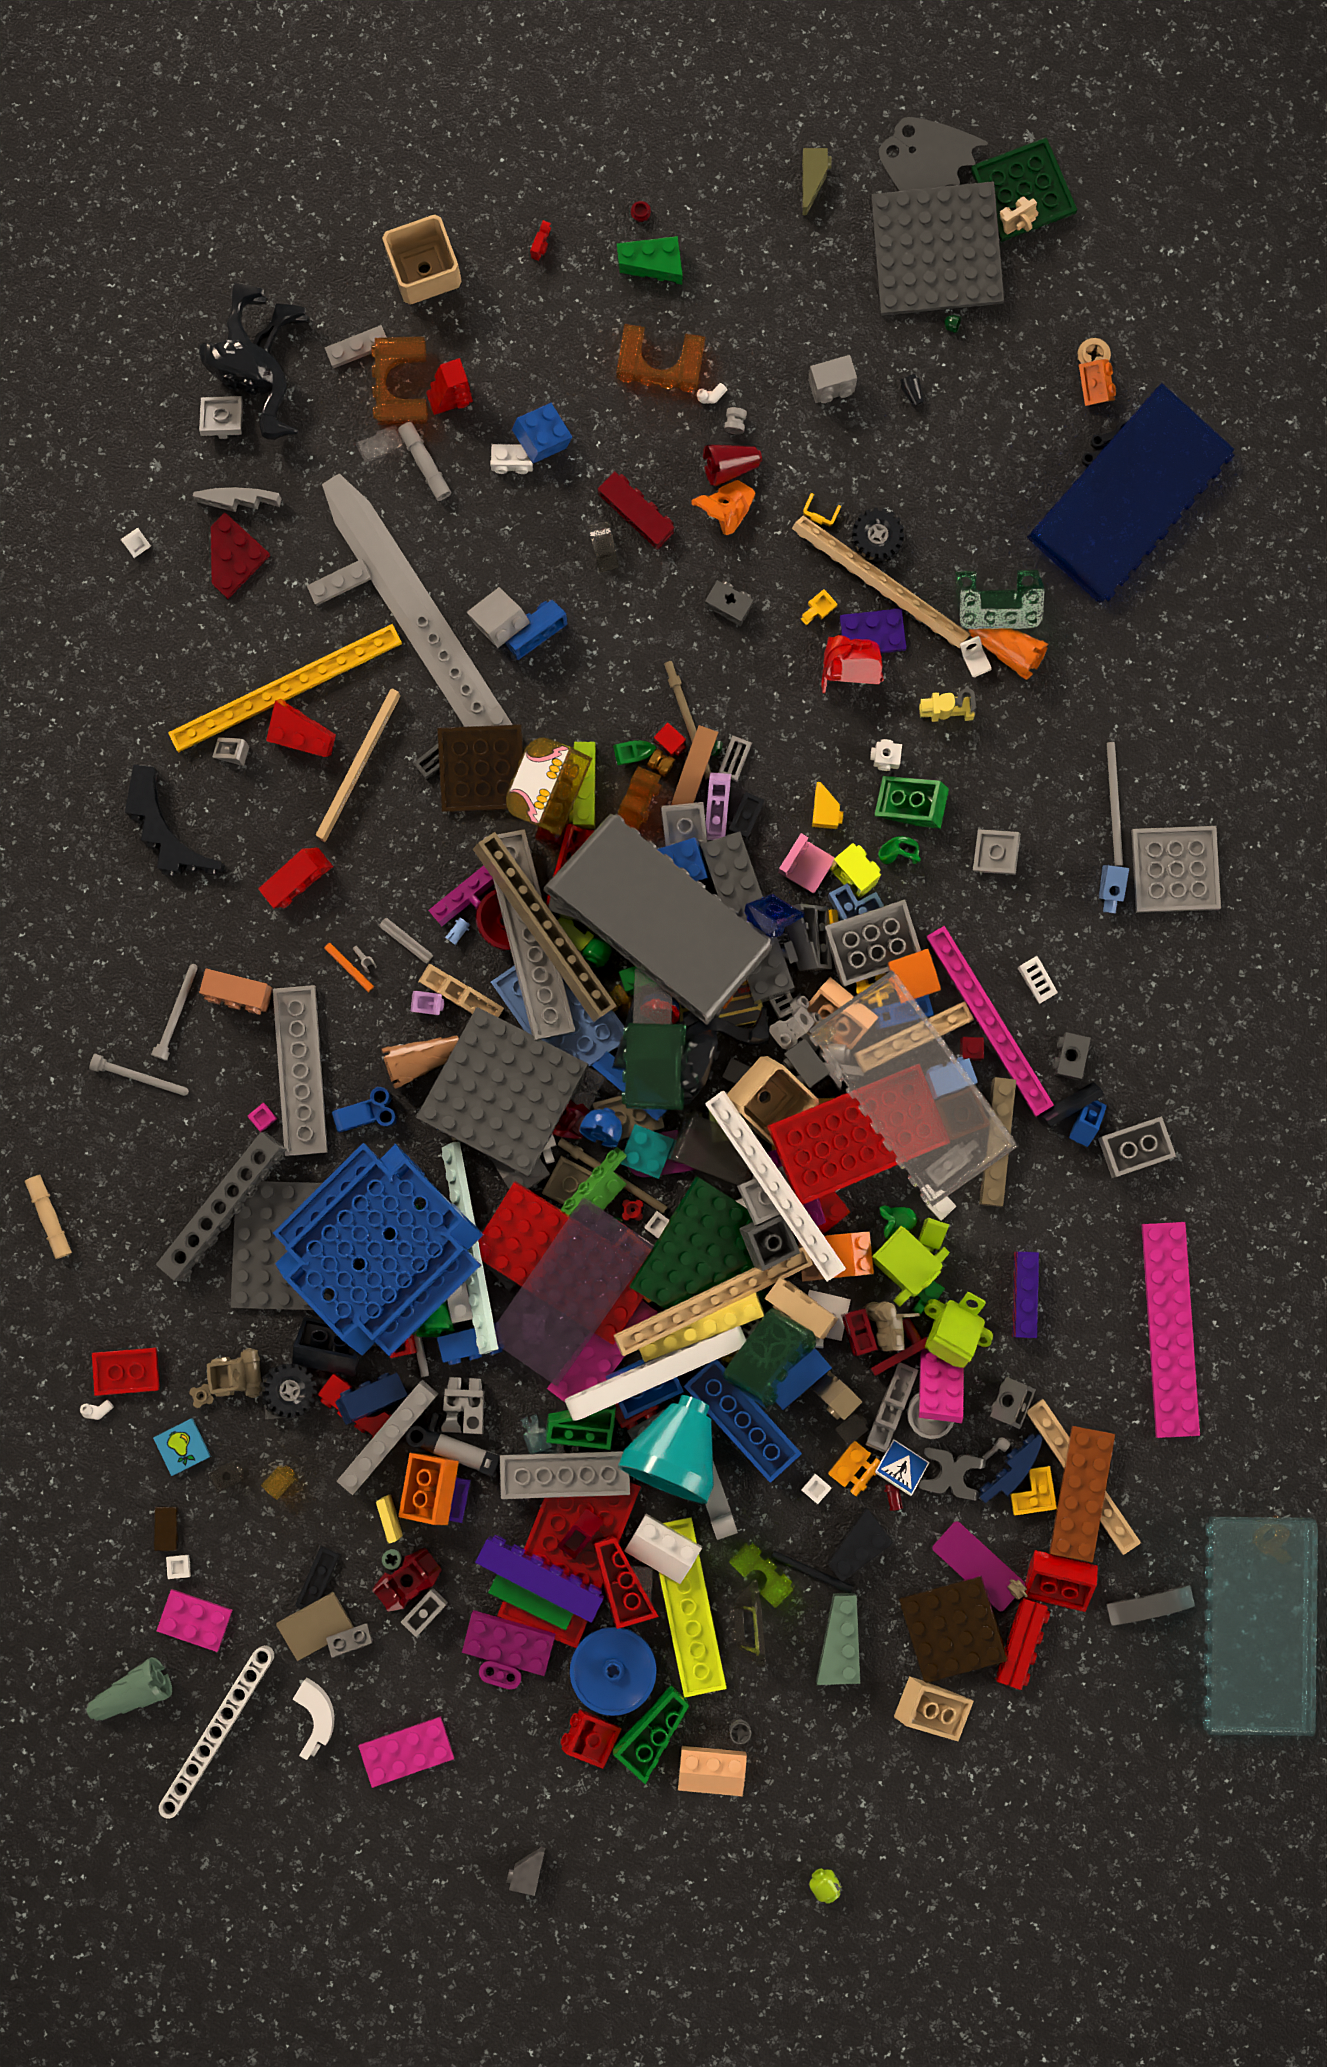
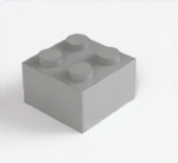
(832, 379)

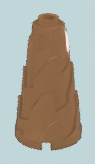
(417, 1058)

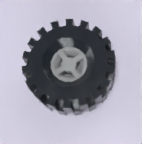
(879, 526)
(298, 1387)

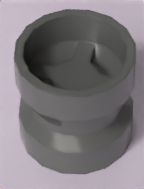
(742, 1734)

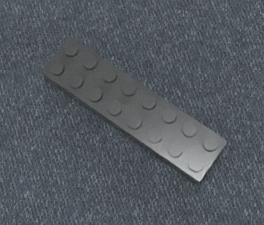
(736, 886)

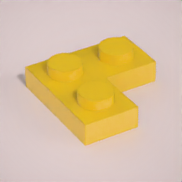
(1041, 1495)

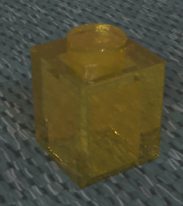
(279, 1481)

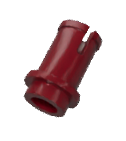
(893, 1497)

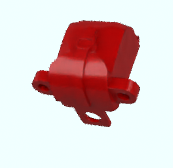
(851, 661)

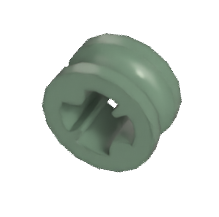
(390, 1565)

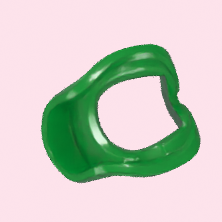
(891, 849)
(897, 1217)

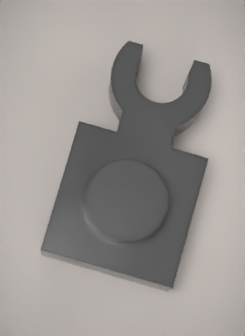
(789, 952)

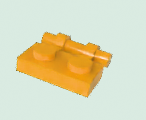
(850, 1463)

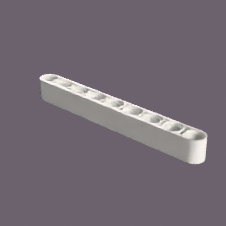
(654, 1373)
(209, 1739)

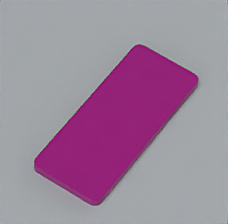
(972, 1559)

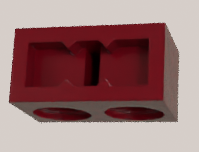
(859, 1331)

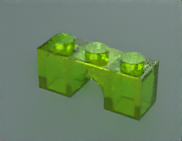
(776, 1586)

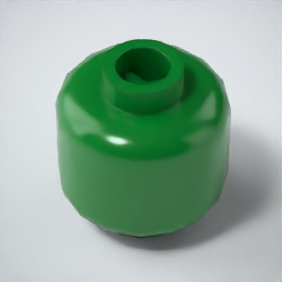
(597, 953)

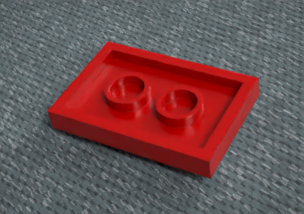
(125, 1371)

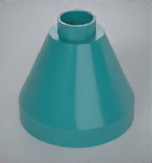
(675, 1452)

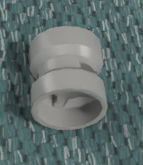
(735, 420)

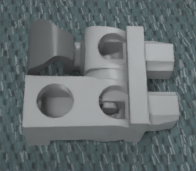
(466, 1401)

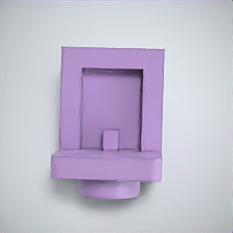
(427, 1002)

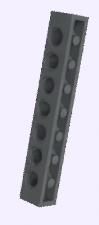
(170, 1261)

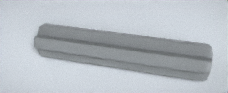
(406, 940)

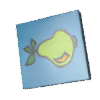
(182, 1447)

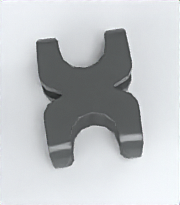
(951, 1473)

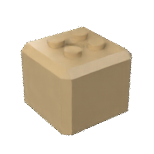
(418, 245)
(785, 1096)

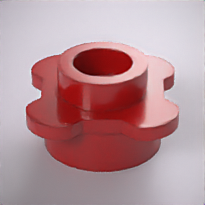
(627, 1210)

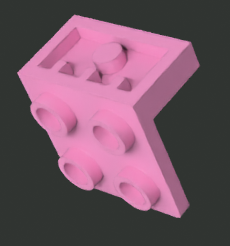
(806, 864)

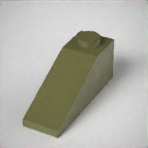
(814, 172)

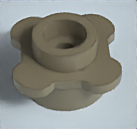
(198, 1401)
(1017, 1589)

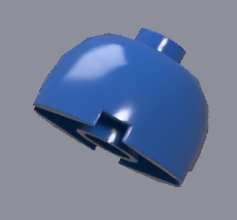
(602, 1126)

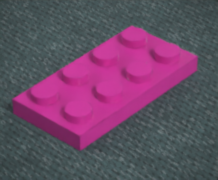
(940, 1389)
(406, 1751)

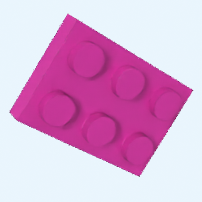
(194, 1620)

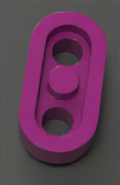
(500, 1674)

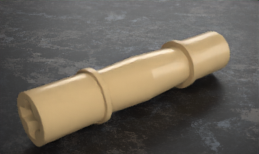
(48, 1216)

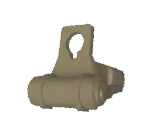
(889, 1325)
(234, 1375)

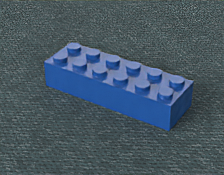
(743, 1421)

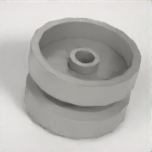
(926, 1427)

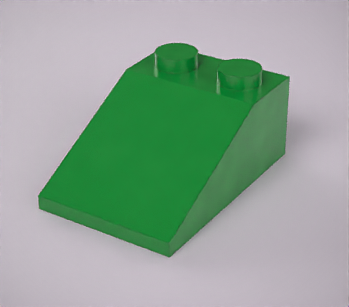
(912, 801)

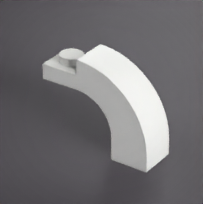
(319, 1705)

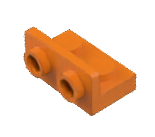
(1097, 382)

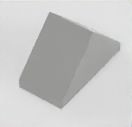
(231, 750)

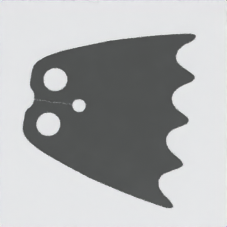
(937, 154)

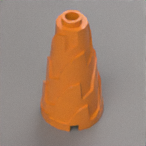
(1013, 648)

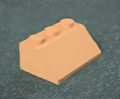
(829, 998)
(712, 1771)

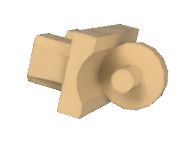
(1021, 217)

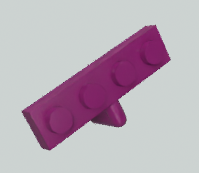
(462, 896)

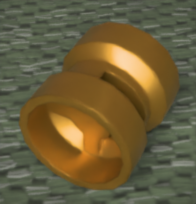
(665, 763)

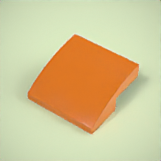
(917, 973)

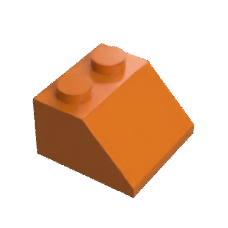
(854, 1253)

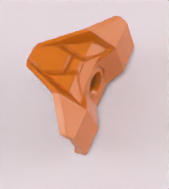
(729, 514)

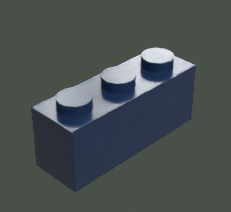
(371, 1397)

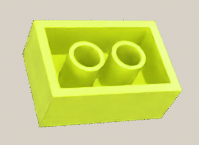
(856, 870)

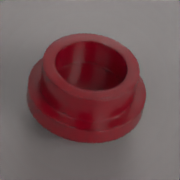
(640, 211)

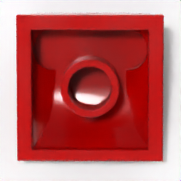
(833, 1211)

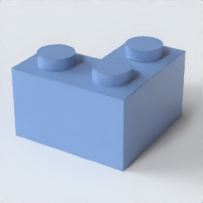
(848, 906)

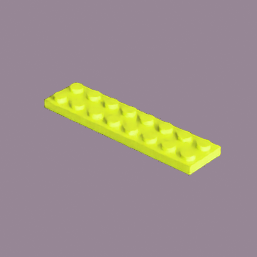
(692, 1625)

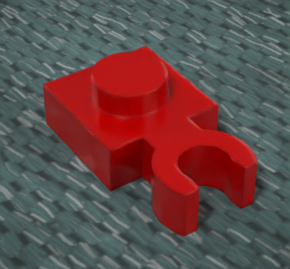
(539, 245)

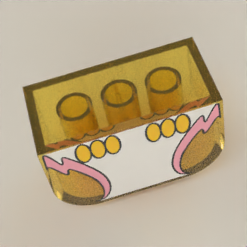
(547, 784)

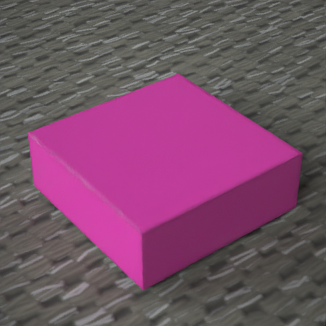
(262, 1117)

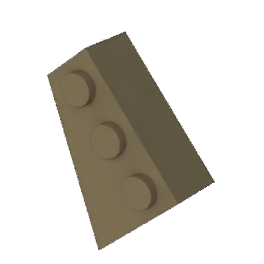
(836, 1395)

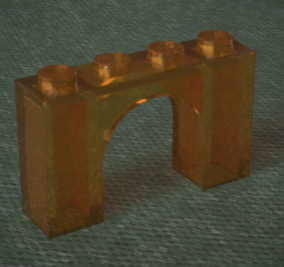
(388, 354)
(682, 375)

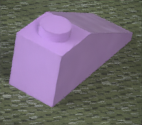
(717, 805)

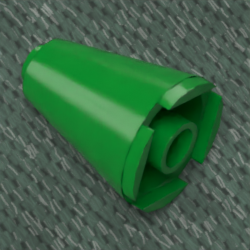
(436, 1323)

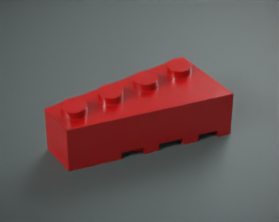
(623, 1590)

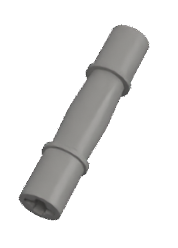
(424, 461)

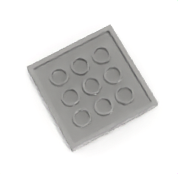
(1176, 869)

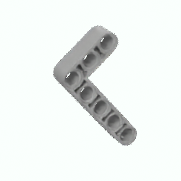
(719, 1510)

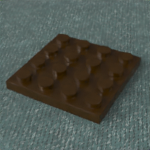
(478, 765)
(953, 1629)

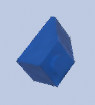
(1088, 1123)

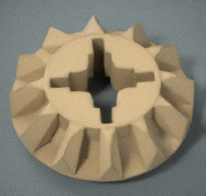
(1089, 345)

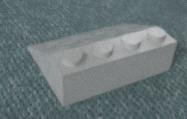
(870, 940)

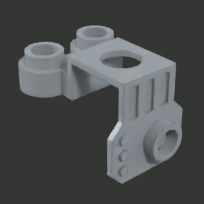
(788, 1031)

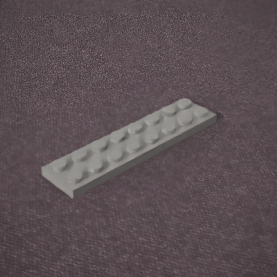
(300, 1070)

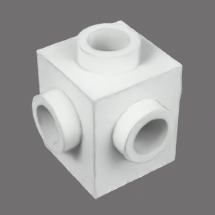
(883, 762)

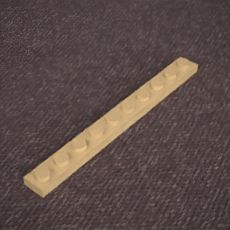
(882, 582)
(707, 1303)

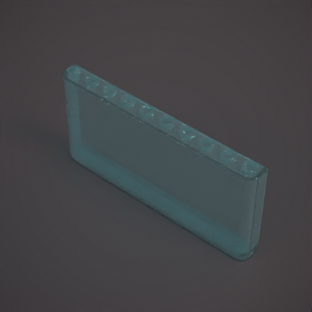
(1261, 1626)

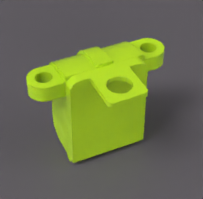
(908, 1263)
(956, 1330)

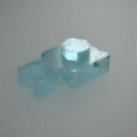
(535, 1437)

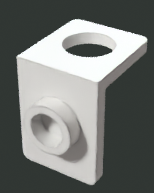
(975, 657)

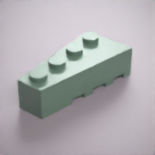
(841, 1648)

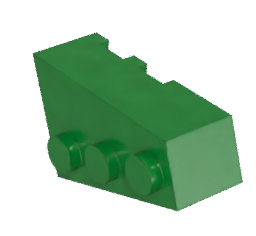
(651, 258)
(590, 1431)

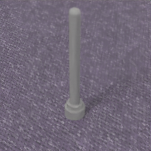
(162, 1049)
(99, 1064)

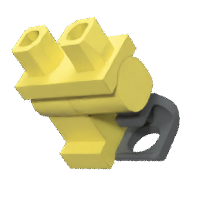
(947, 705)

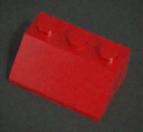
(1061, 1581)

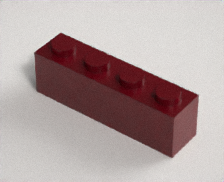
(636, 510)

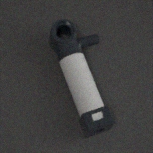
(450, 1448)

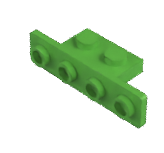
(601, 1185)

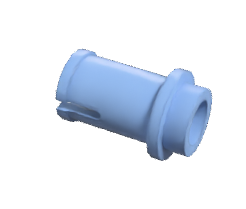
(458, 931)

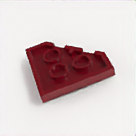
(233, 555)

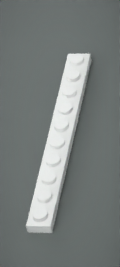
(775, 1186)

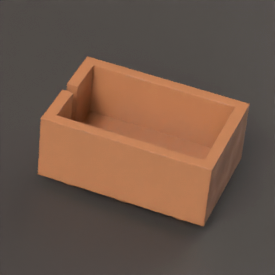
(236, 991)

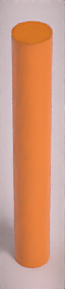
(348, 967)

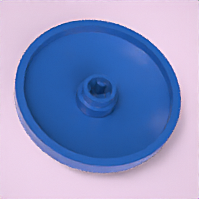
(613, 1671)

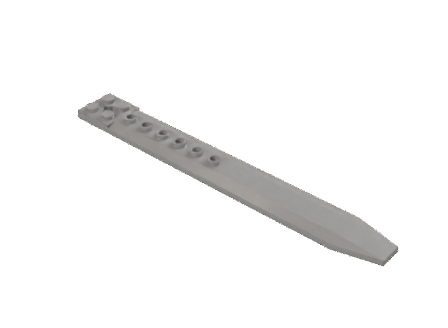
(412, 606)

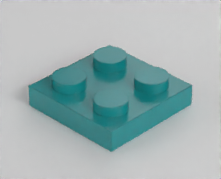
(647, 1151)

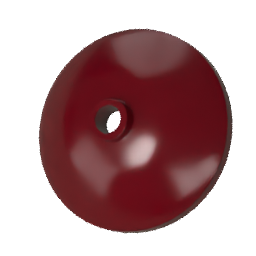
(489, 922)

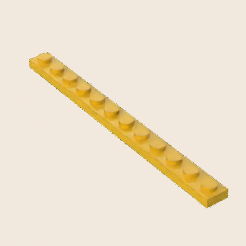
(285, 688)

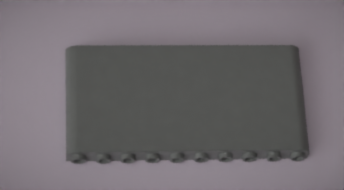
(659, 917)

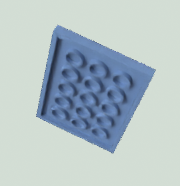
(590, 1037)

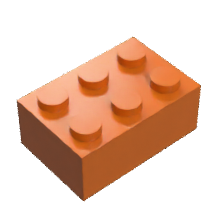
(428, 1489)

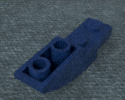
(1020, 1463)

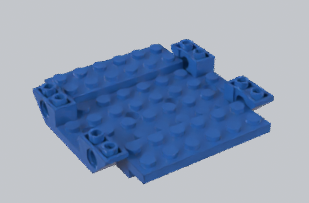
(401, 1276)

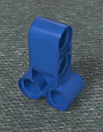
(365, 1112)

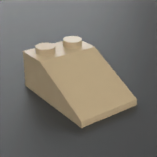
(933, 1709)

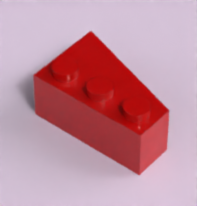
(449, 388)
(297, 731)
(295, 877)

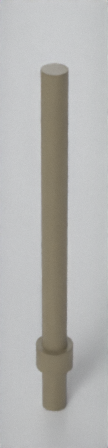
(675, 683)
(577, 1153)

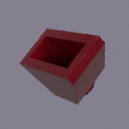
(580, 1533)

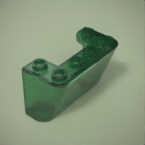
(1000, 607)
(653, 1066)
(768, 1356)

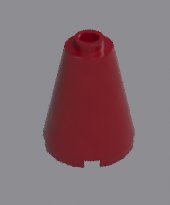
(729, 461)

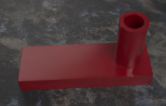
(916, 1344)

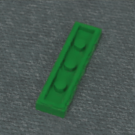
(530, 1602)

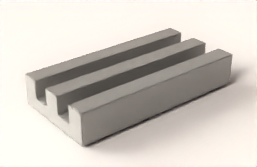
(740, 742)

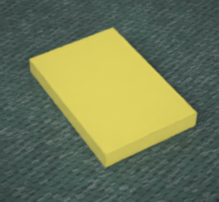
(389, 1518)

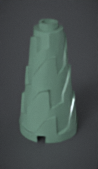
(137, 1689)

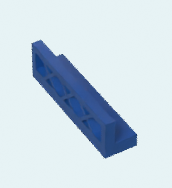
(604, 1066)

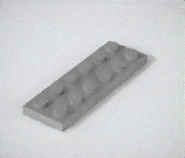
(562, 1475)

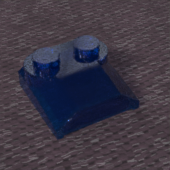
(771, 915)

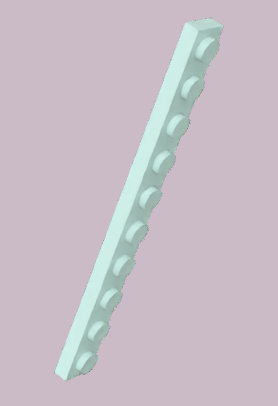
(476, 1283)

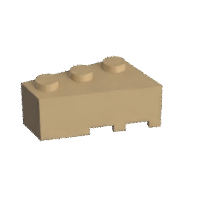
(801, 1308)

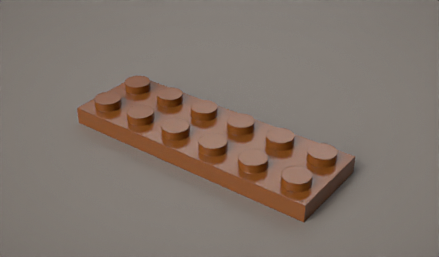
(1082, 1494)

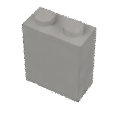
(498, 617)

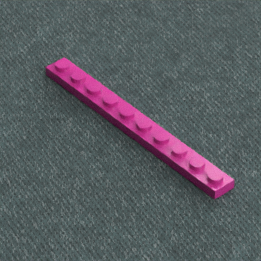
(989, 1021)

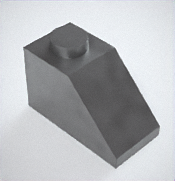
(526, 1873)

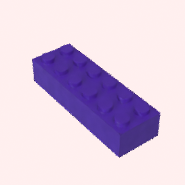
(540, 1578)

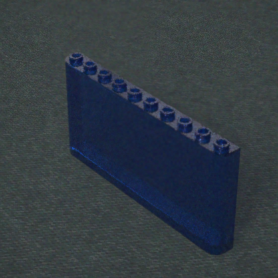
(1131, 494)

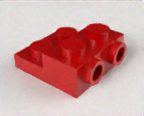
(590, 1738)

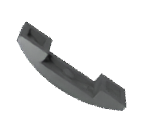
(1150, 1606)

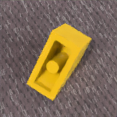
(826, 809)

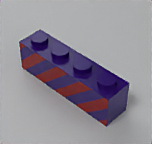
(1025, 1294)

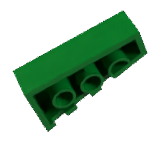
(651, 1734)

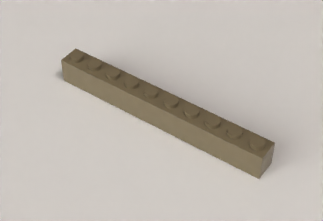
(544, 926)

